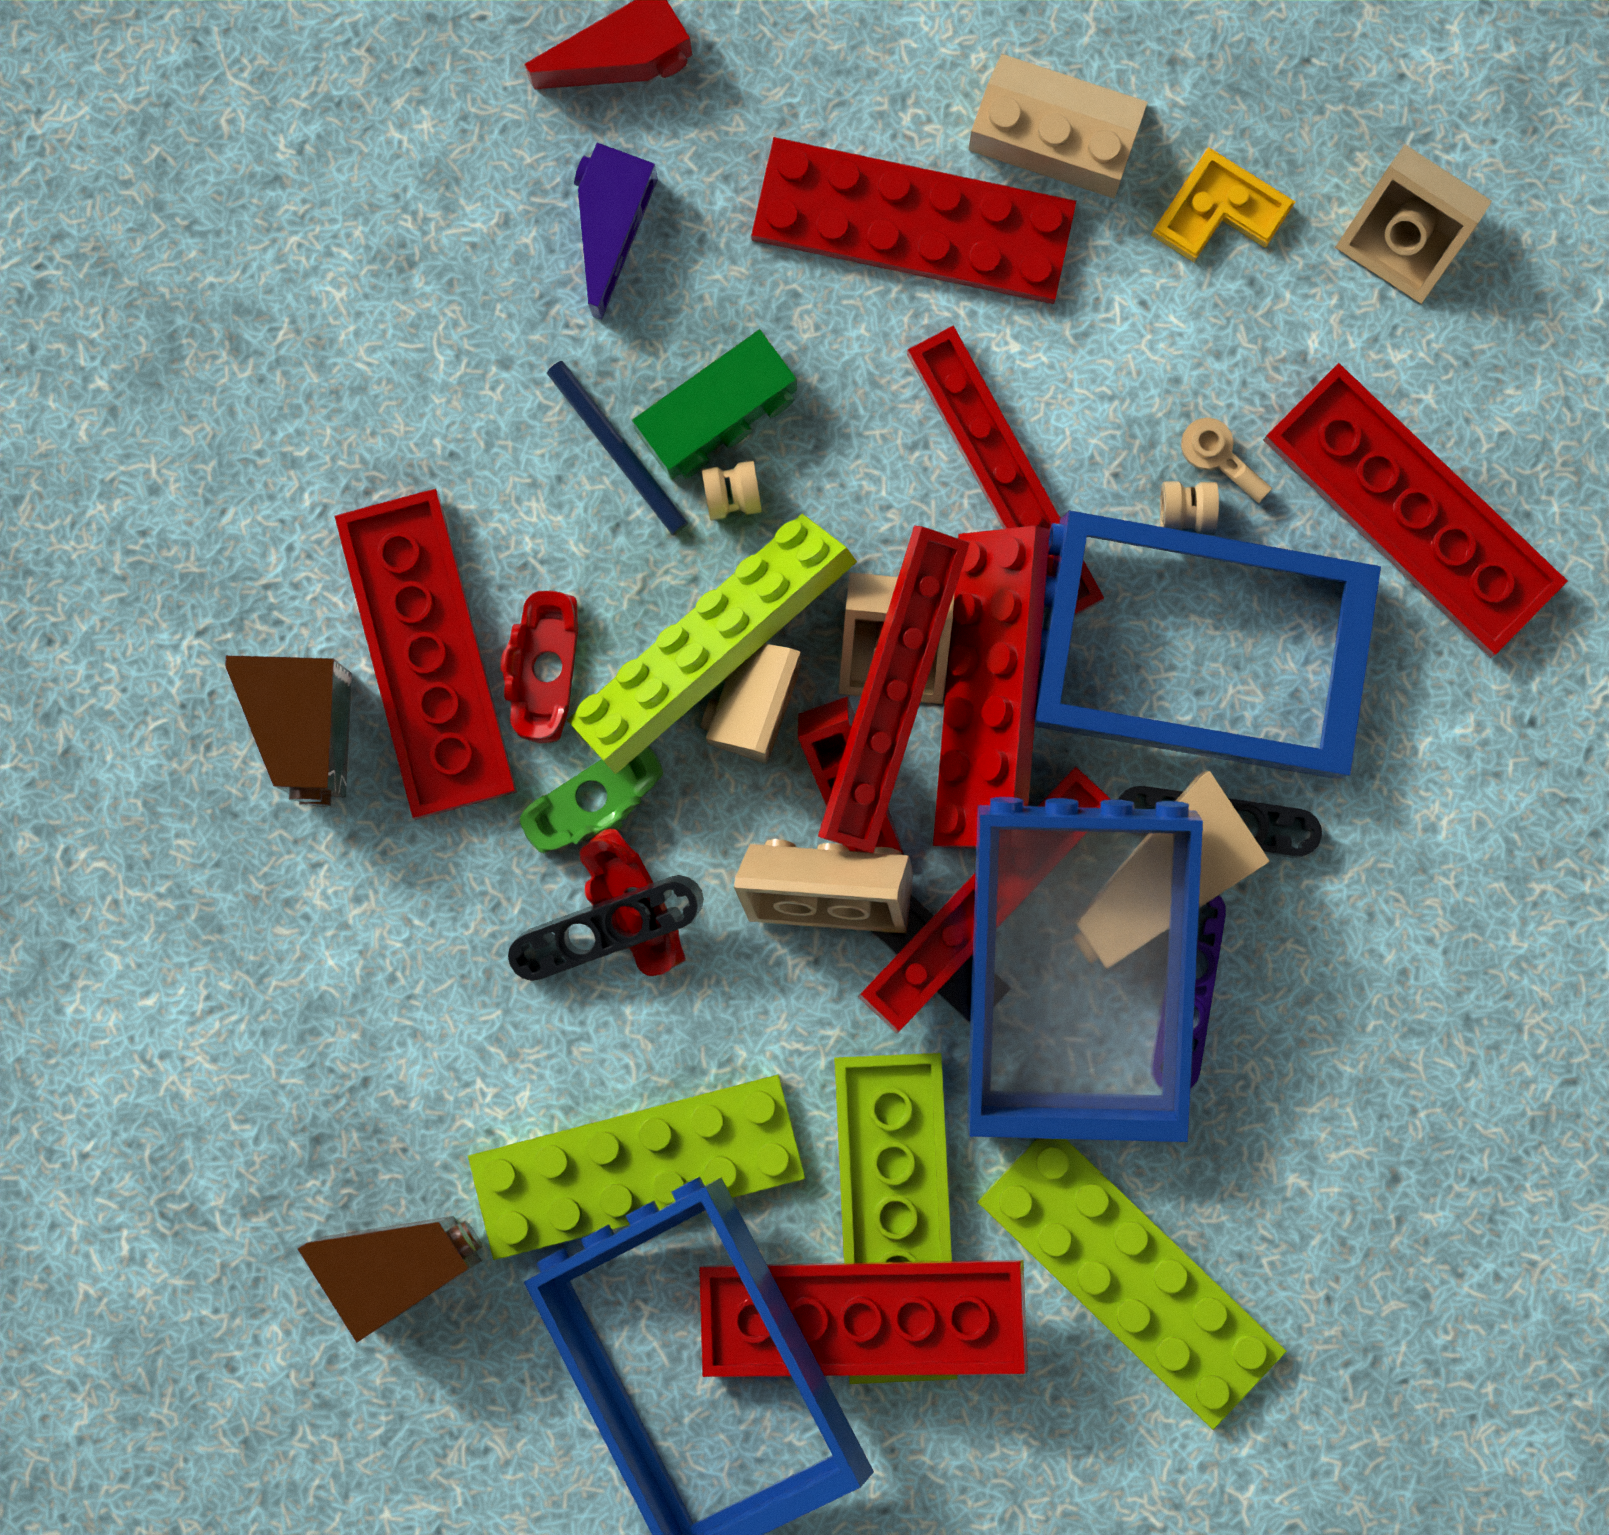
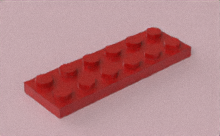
(913, 220)
(1415, 510)
(425, 654)
(991, 678)
(873, 1318)

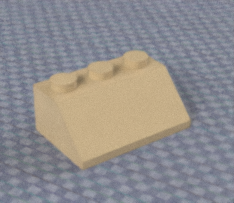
(1056, 125)
(825, 886)

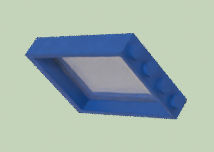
(1084, 970)

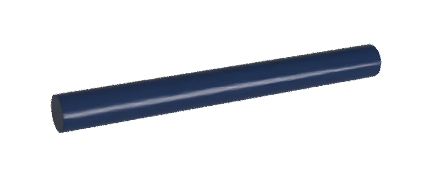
(617, 447)

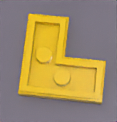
(1219, 193)

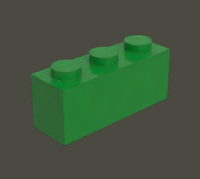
(716, 406)

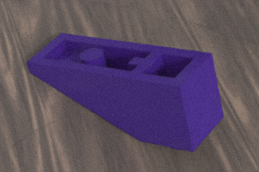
(612, 202)

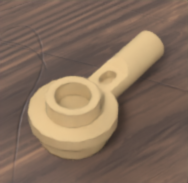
(1209, 446)

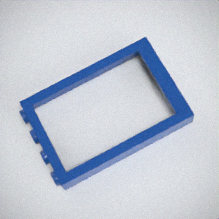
(1347, 671)
(617, 1416)

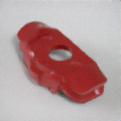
(546, 626)
(612, 871)

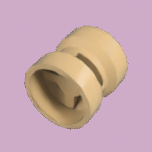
(743, 487)
(1190, 507)

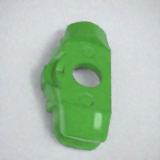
(558, 820)

